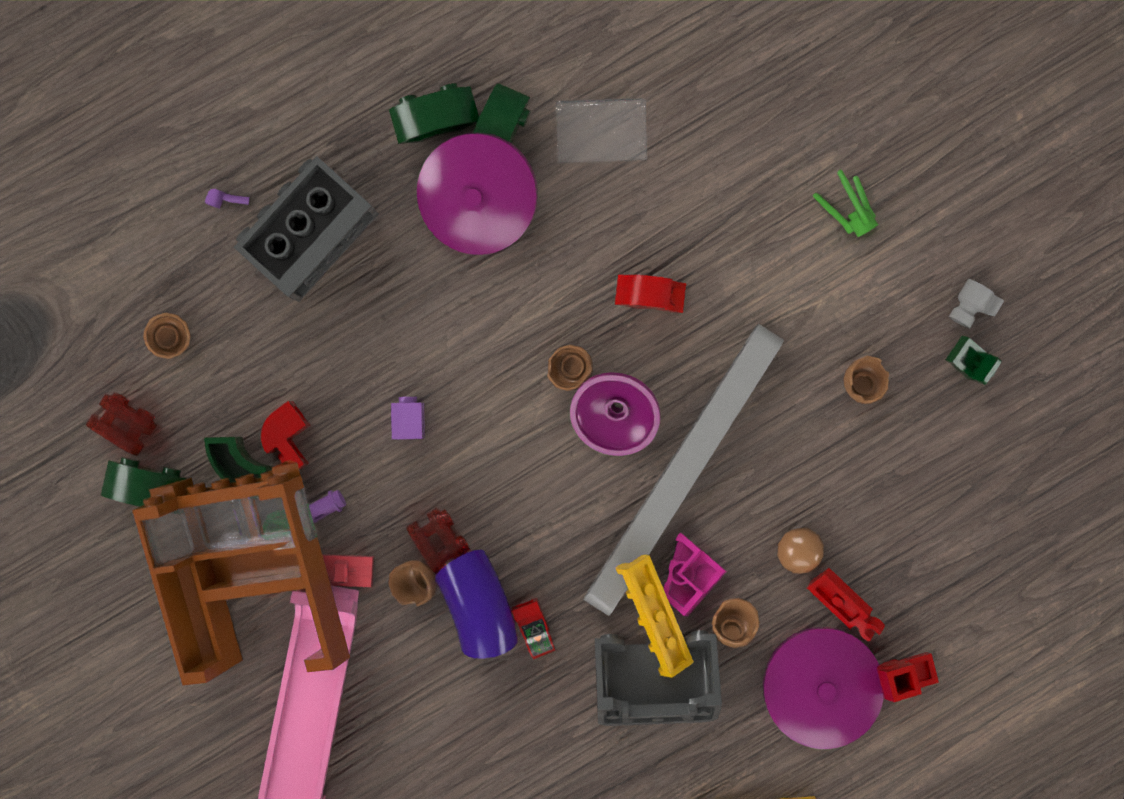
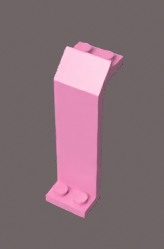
(306, 707)

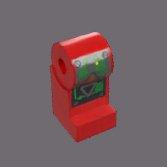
(533, 628)

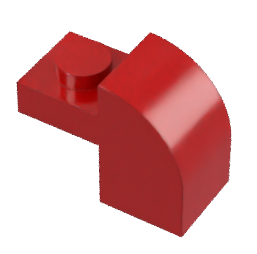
(650, 293)
(279, 431)
(906, 676)

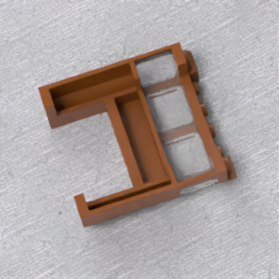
(233, 545)

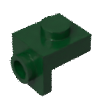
(973, 361)

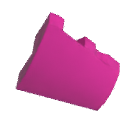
(690, 576)

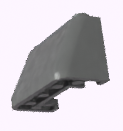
(636, 694)

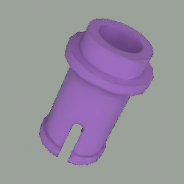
(332, 502)

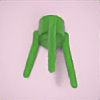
(863, 218)

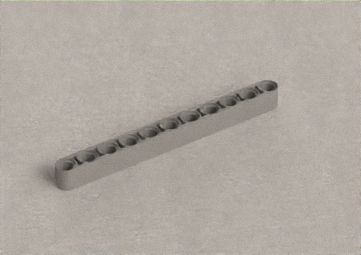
(685, 465)

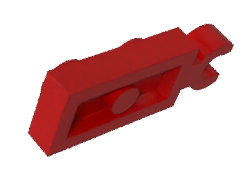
(845, 603)

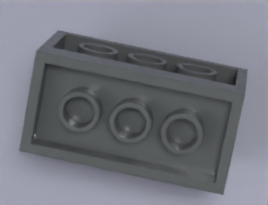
(322, 242)

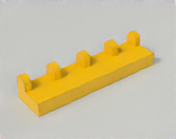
(656, 615)

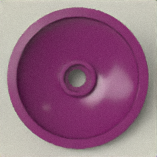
(613, 428)

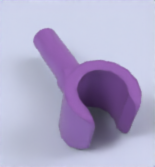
(216, 197)

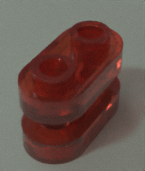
(117, 406)
(441, 523)

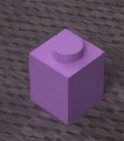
(407, 419)

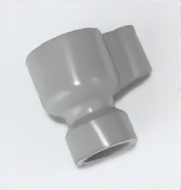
(973, 299)

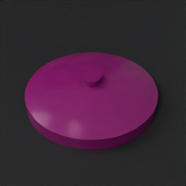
(477, 193)
(822, 688)

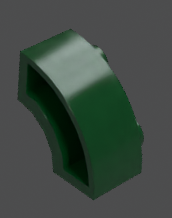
(503, 113)
(434, 114)
(231, 458)
(131, 483)

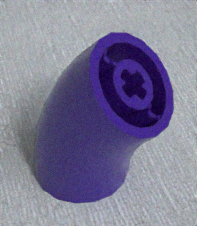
(477, 605)

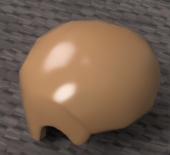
(167, 335)
(569, 367)
(866, 380)
(800, 550)
(412, 583)
(735, 623)

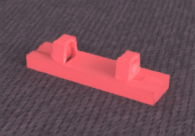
(349, 570)

